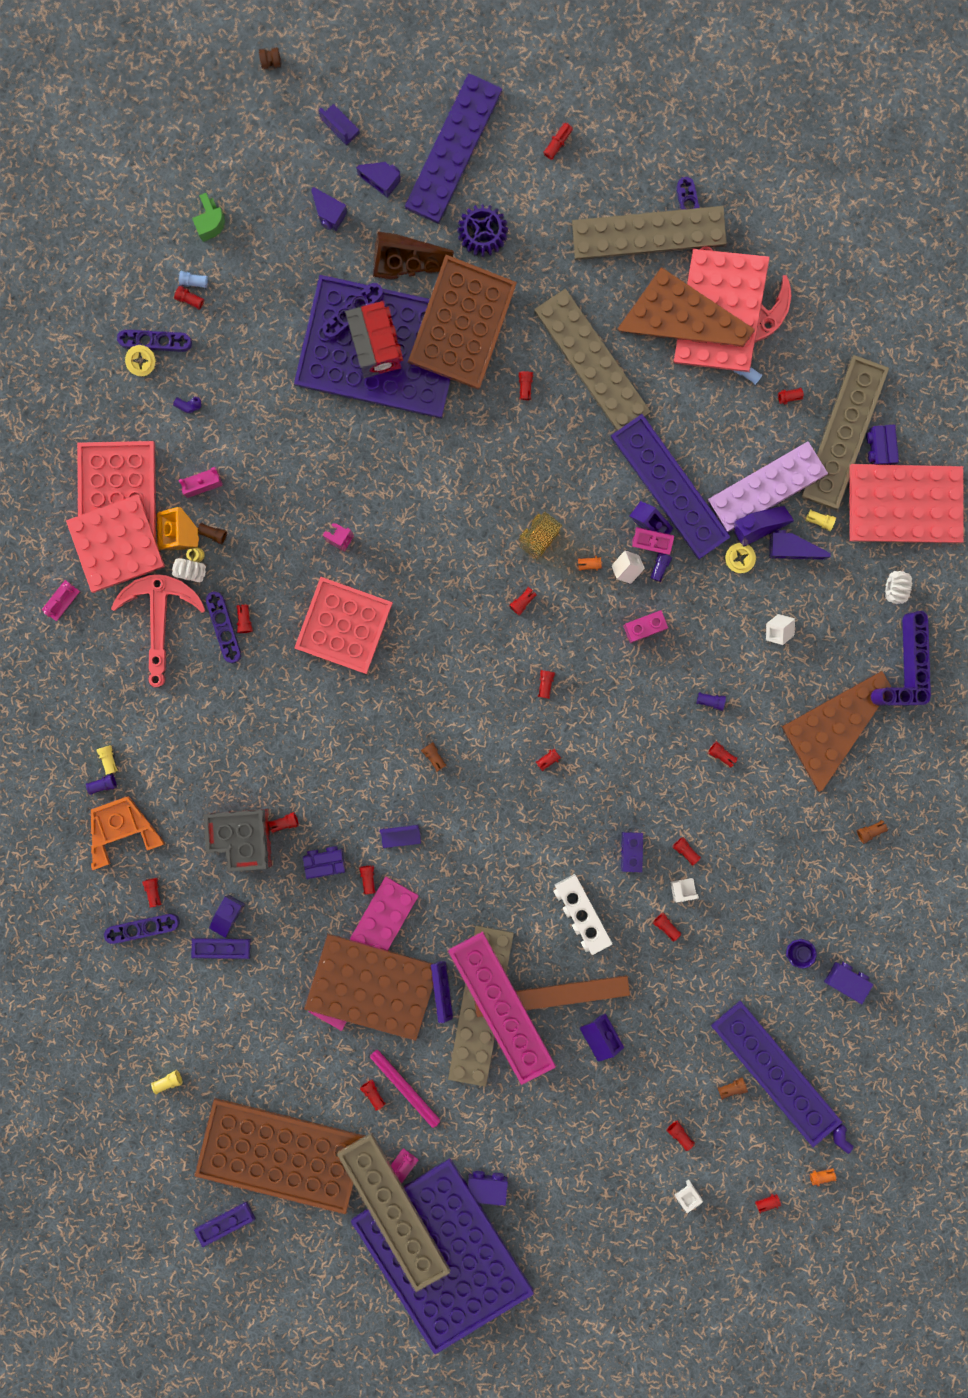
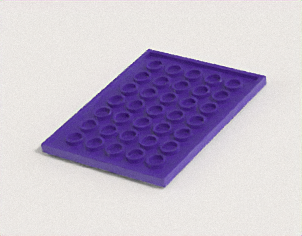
(334, 363)
(482, 1270)

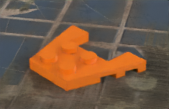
(116, 822)

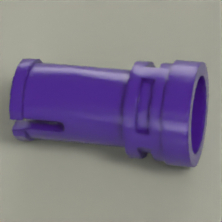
(662, 563)
(712, 701)
(106, 783)

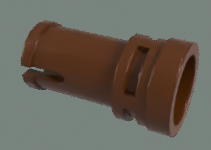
(216, 534)

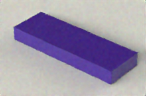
(220, 948)
(442, 991)
(224, 1224)

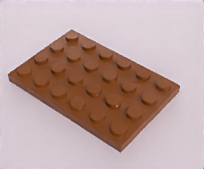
(462, 322)
(370, 987)

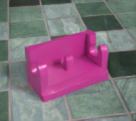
(201, 482)
(341, 537)
(652, 540)

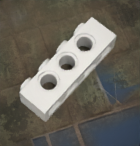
(600, 939)

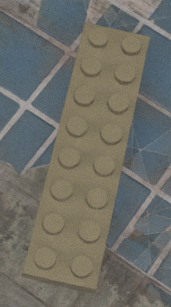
(649, 232)
(591, 360)
(846, 430)
(474, 1037)
(393, 1212)

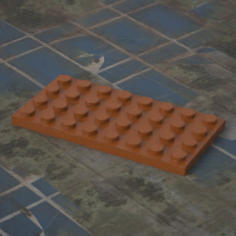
(276, 1156)

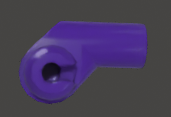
(188, 407)
(839, 1139)

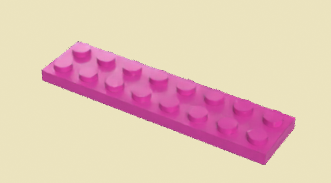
(380, 923)
(502, 1008)

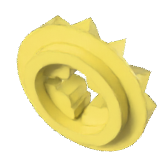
(134, 367)
(748, 562)

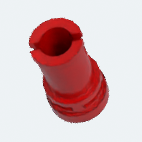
(184, 296)
(525, 381)
(520, 604)
(244, 623)
(546, 682)
(719, 752)
(289, 821)
(683, 848)
(367, 874)
(151, 887)
(667, 927)
(373, 1095)
(680, 1135)

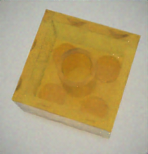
(540, 535)

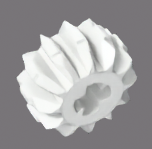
(188, 570)
(898, 587)

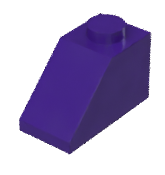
(380, 176)
(330, 211)
(650, 518)
(226, 915)

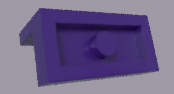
(339, 124)
(400, 836)
(602, 1038)

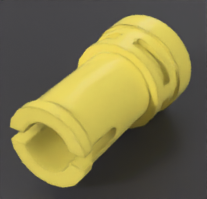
(825, 521)
(195, 554)
(107, 759)
(172, 1080)

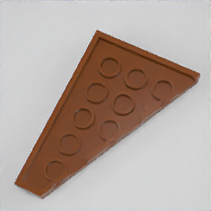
(680, 312)
(831, 729)

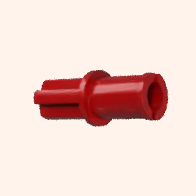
(558, 141)

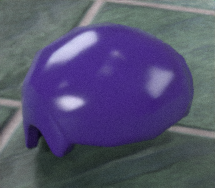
(801, 953)

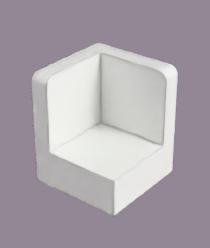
(627, 567)
(780, 629)
(683, 890)
(689, 1197)

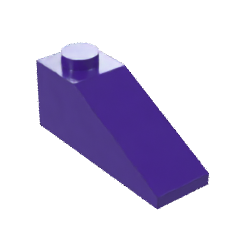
(761, 524)
(790, 546)

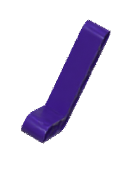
(912, 667)

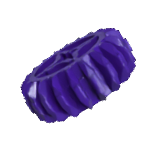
(475, 243)

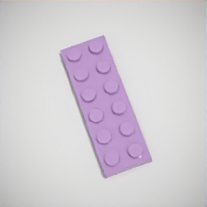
(768, 485)

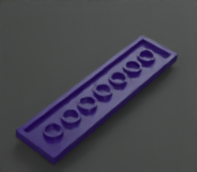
(453, 148)
(670, 486)
(776, 1073)

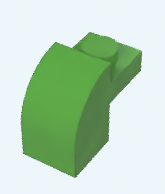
(210, 223)

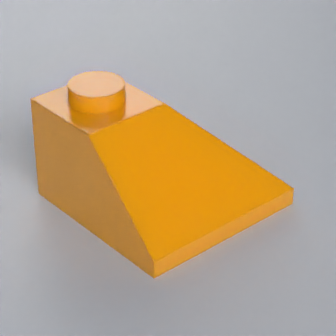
(176, 530)

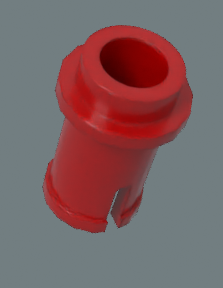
(790, 395)
(548, 759)
(768, 1203)

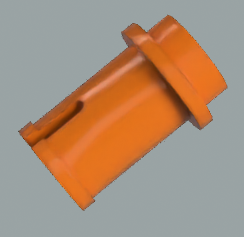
(591, 563)
(822, 1177)

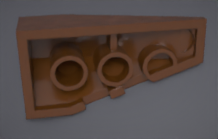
(403, 255)

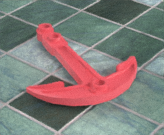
(776, 314)
(158, 608)

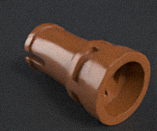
(431, 752)
(867, 833)
(734, 1088)

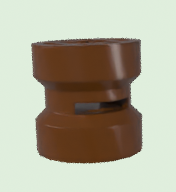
(270, 58)

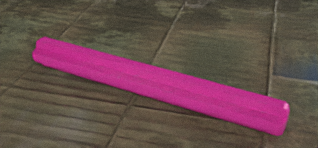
(405, 1088)

